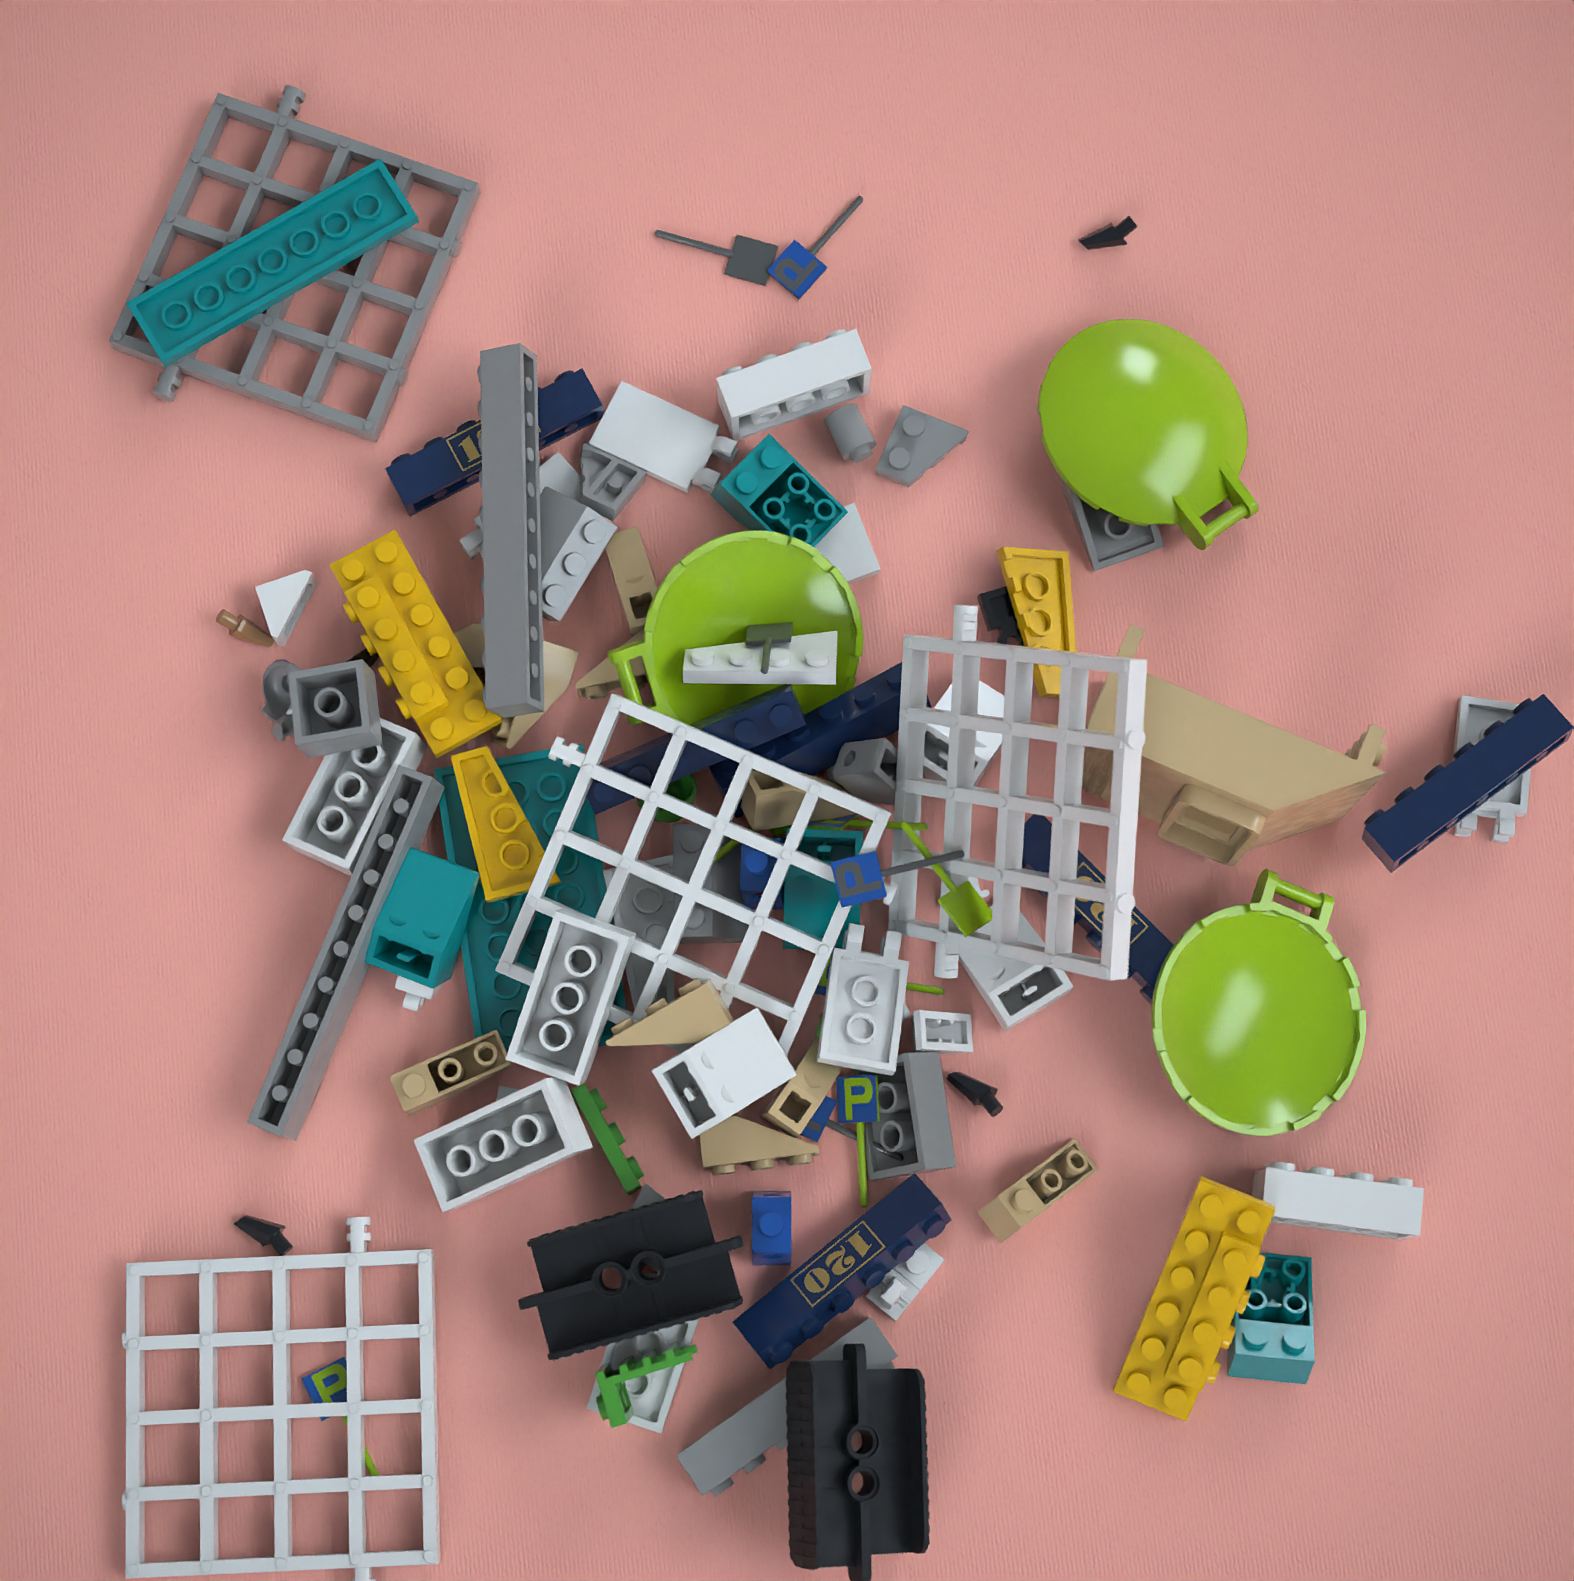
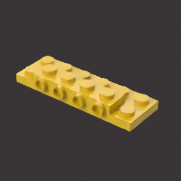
(413, 643)
(1196, 1299)

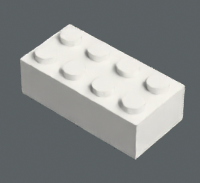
(794, 384)
(347, 797)
(570, 996)
(502, 1143)
(1341, 1203)

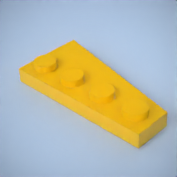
(1042, 605)
(498, 828)

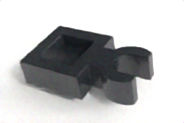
(999, 614)

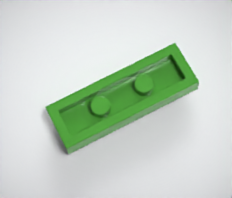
(608, 1137)

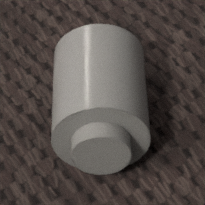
(850, 433)

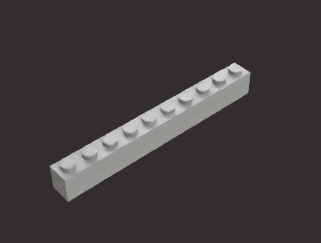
(511, 532)
(340, 962)

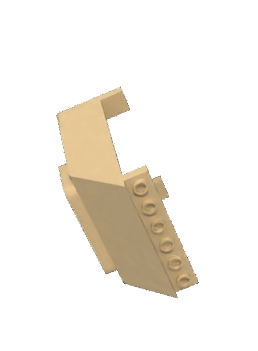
(1225, 777)

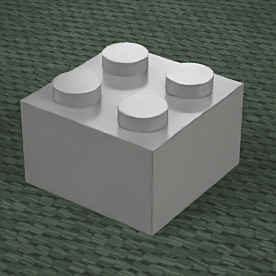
(335, 708)

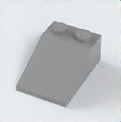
(1107, 538)

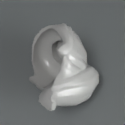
(277, 698)

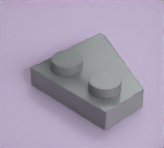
(917, 445)
(607, 481)

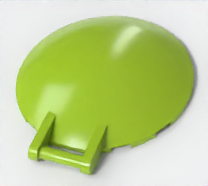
(1146, 427)
(714, 598)
(1259, 1013)

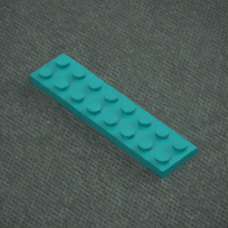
(272, 262)

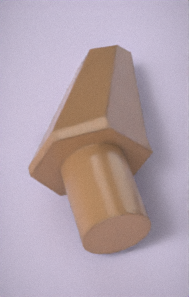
(244, 629)

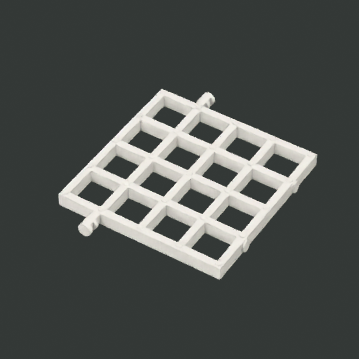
(1014, 803)
(693, 890)
(281, 1411)

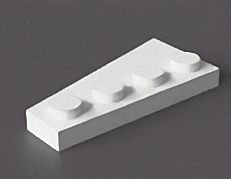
(801, 661)
(648, 913)

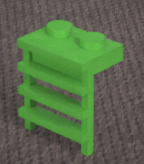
(614, 1397)

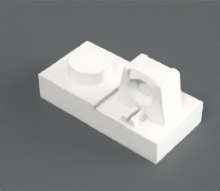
(905, 1282)

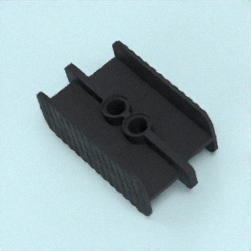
(586, 1314)
(826, 1516)

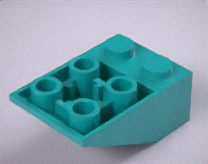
(778, 495)
(812, 899)
(423, 919)
(1277, 1326)

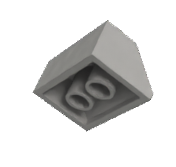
(570, 547)
(724, 879)
(911, 1119)

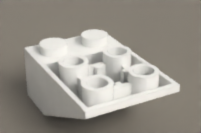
(987, 744)
(1014, 987)
(724, 1072)

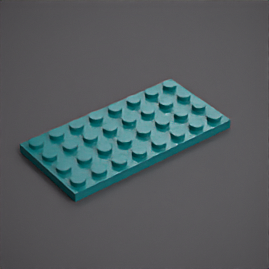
(542, 793)

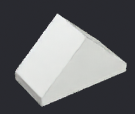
(284, 602)
(941, 1032)

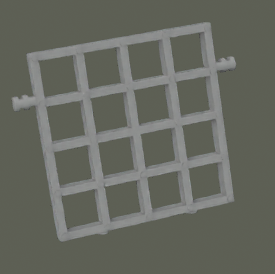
(357, 287)

